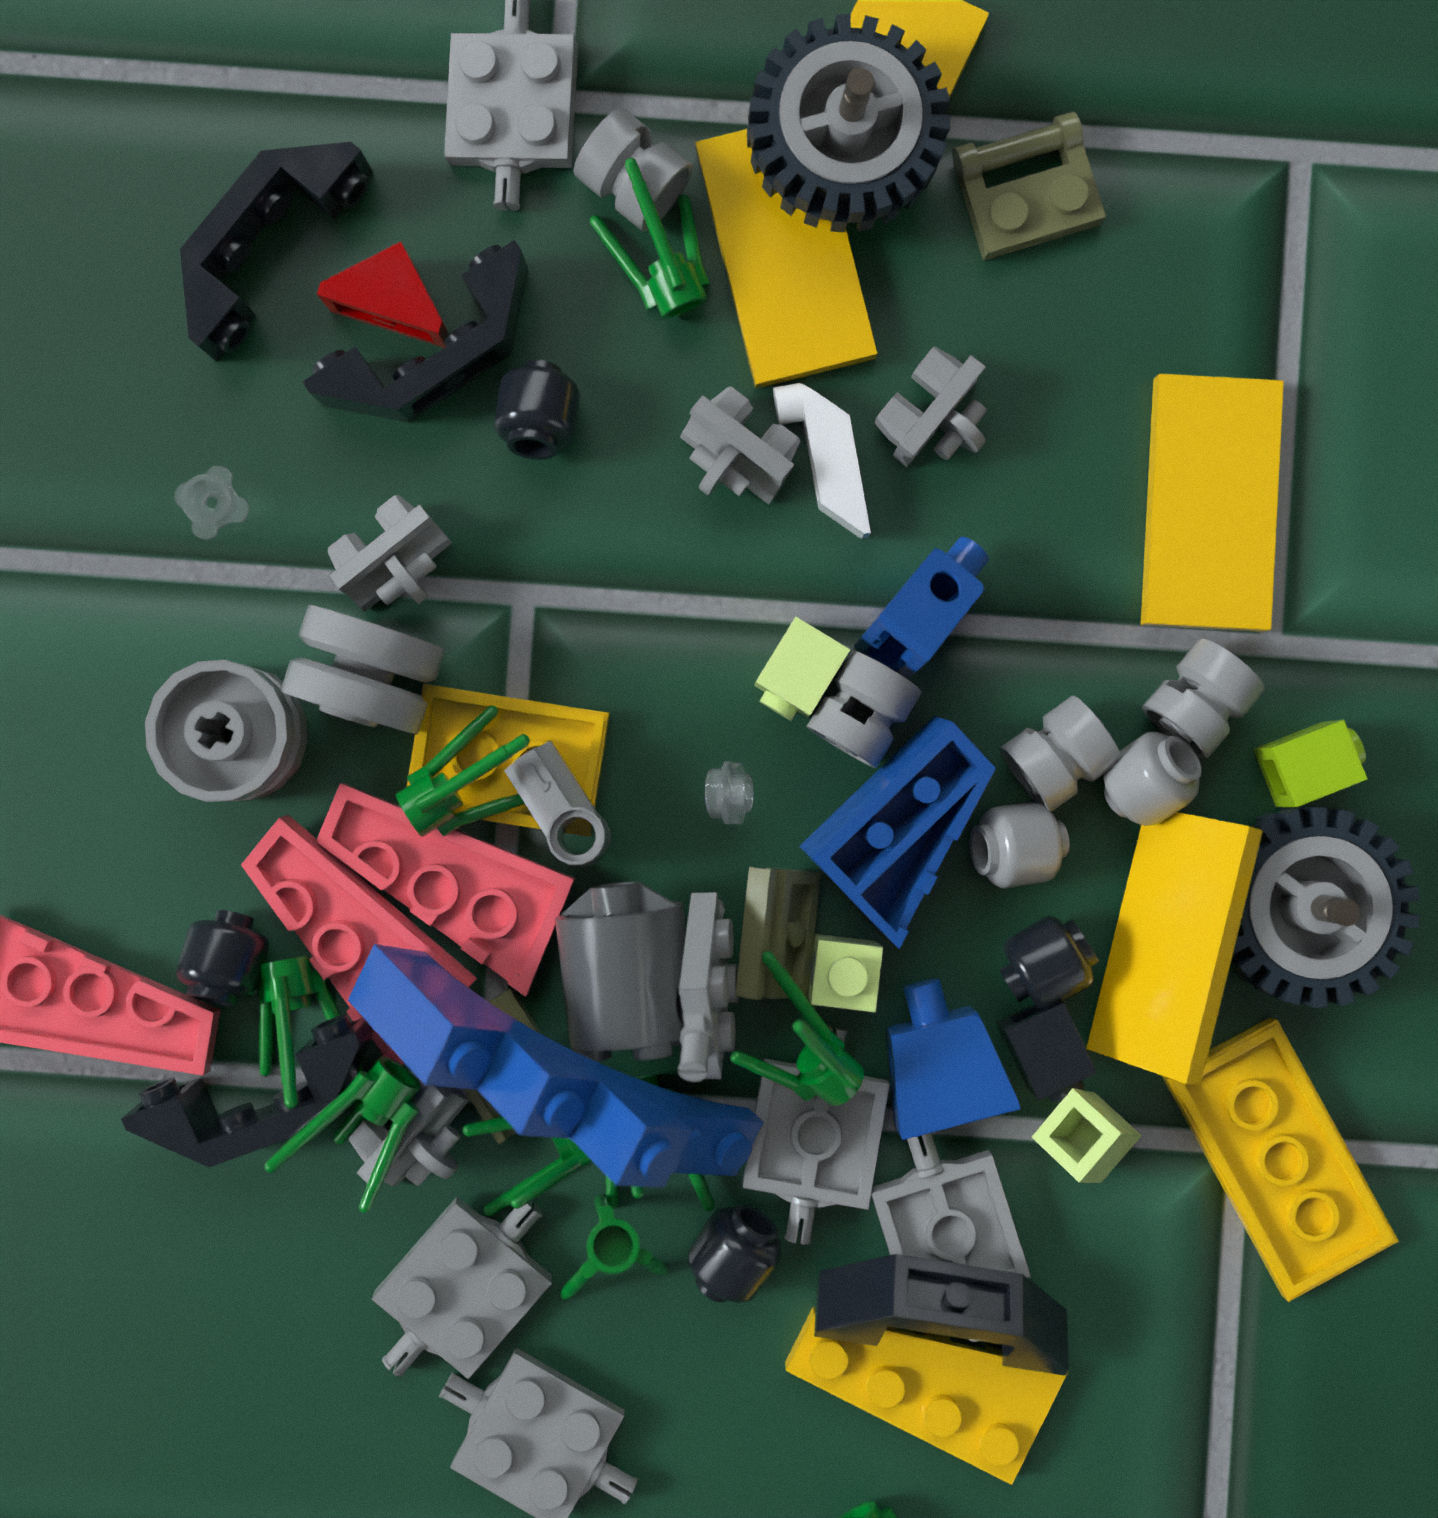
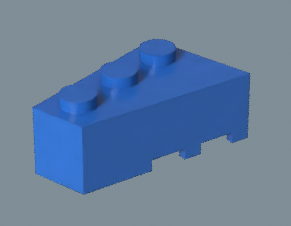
(900, 825)

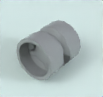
(604, 171)
(875, 690)
(1206, 694)
(1065, 750)

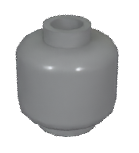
(1153, 778)
(1018, 845)

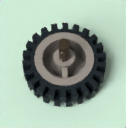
(847, 123)
(1323, 908)

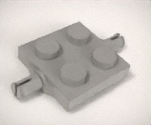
(511, 101)
(706, 989)
(814, 1149)
(950, 1211)
(462, 1287)
(537, 1438)

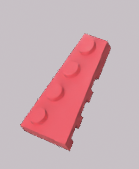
(463, 886)
(334, 911)
(96, 1009)

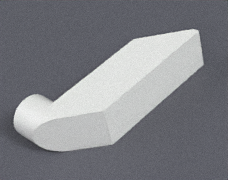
(830, 454)

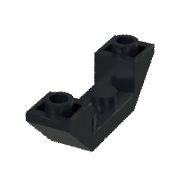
(325, 173)
(497, 285)
(187, 1121)
(944, 1299)

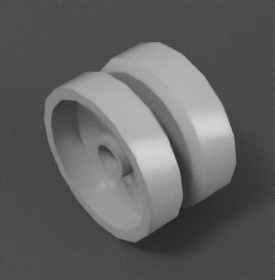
(362, 670)
(190, 723)

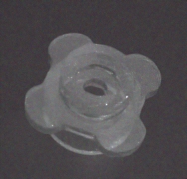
(194, 496)
(729, 793)

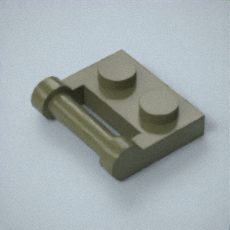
(1034, 206)

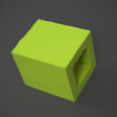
(1312, 763)

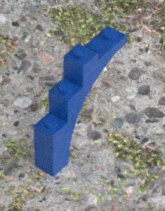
(540, 1086)

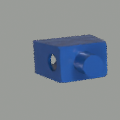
(926, 608)
(943, 1066)

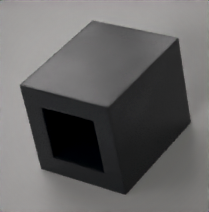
(1047, 1050)

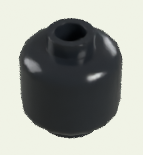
(537, 410)
(222, 959)
(1048, 962)
(735, 1254)

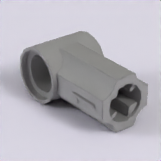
(557, 801)

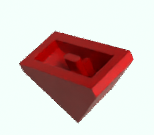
(386, 294)

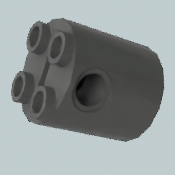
(622, 971)

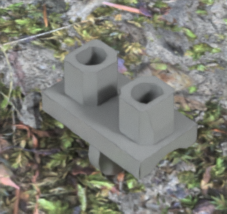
(949, 383)
(733, 452)
(393, 560)
(424, 1143)

